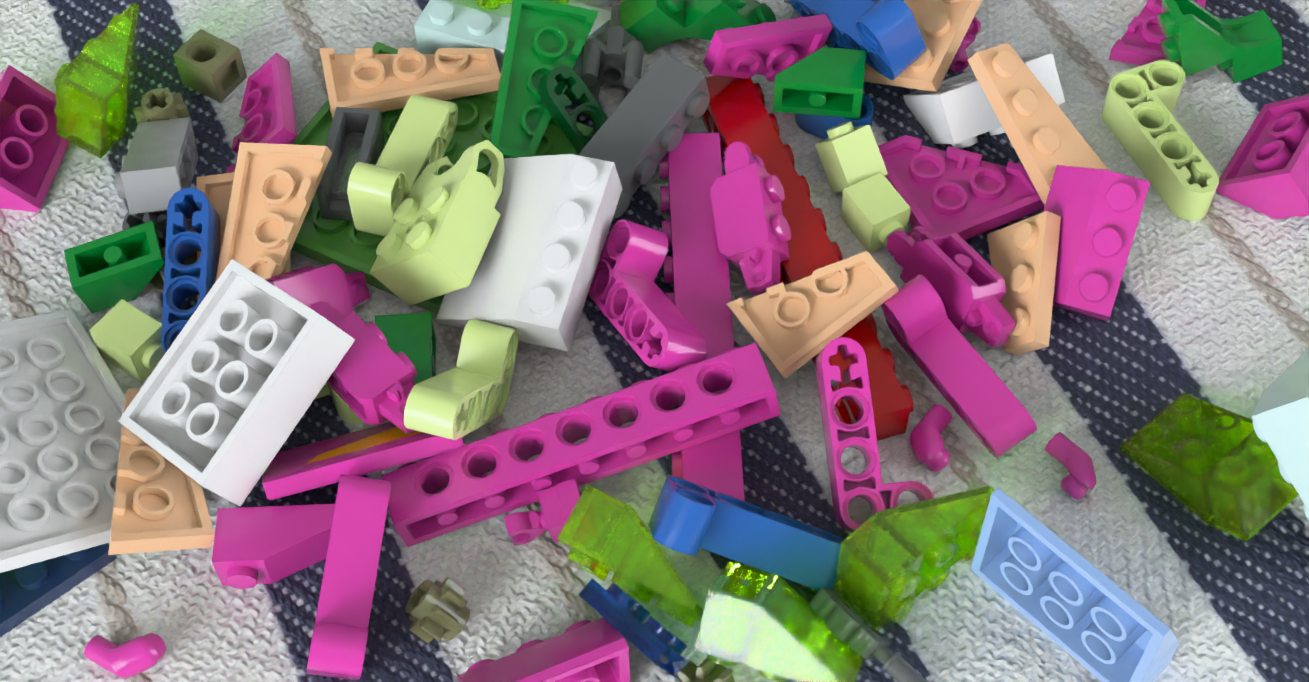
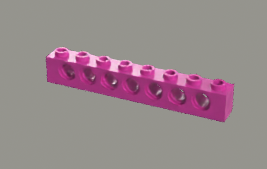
(608, 449)

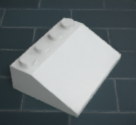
(541, 249)
(236, 382)

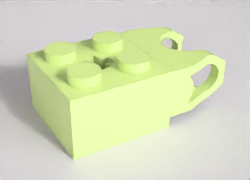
(441, 227)

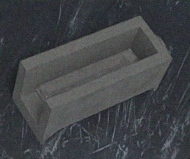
(352, 138)

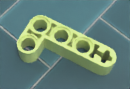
(1141, 119)
(415, 142)
(473, 390)

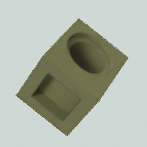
(210, 65)

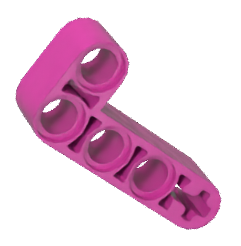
(636, 305)
(955, 368)
(857, 435)
(349, 578)

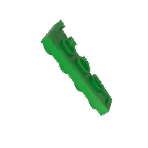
(537, 41)

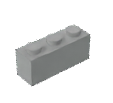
(157, 164)

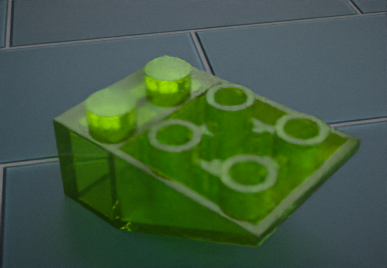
(98, 86)
(1212, 465)
(616, 541)
(906, 552)
(770, 627)

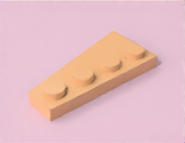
(390, 79)
(1030, 117)
(269, 203)
(155, 501)

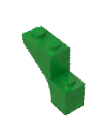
(669, 20)
(1202, 40)

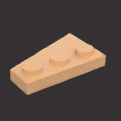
(1027, 261)
(802, 317)

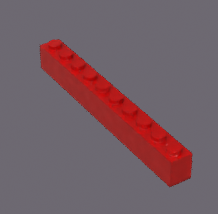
(740, 115)

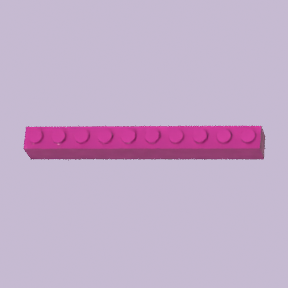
(700, 291)

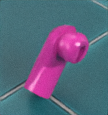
(1078, 464)

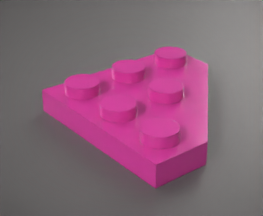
(956, 188)

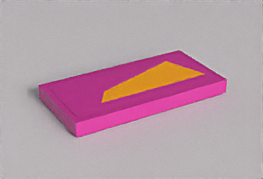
(349, 454)

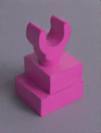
(556, 507)

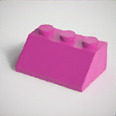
(27, 141)
(1272, 162)
(1095, 235)
(581, 654)

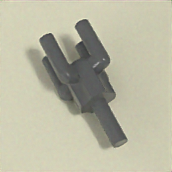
(612, 58)

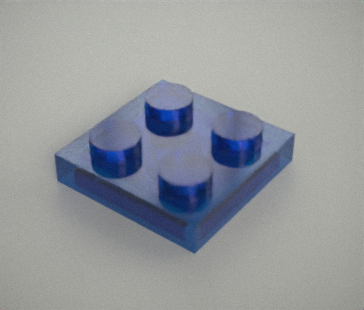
(629, 619)

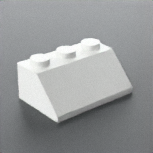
(962, 109)

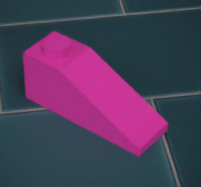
(269, 542)

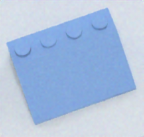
(1069, 597)

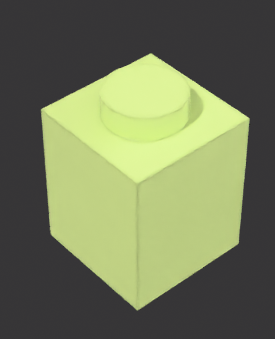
(849, 155)
(874, 211)
(129, 340)

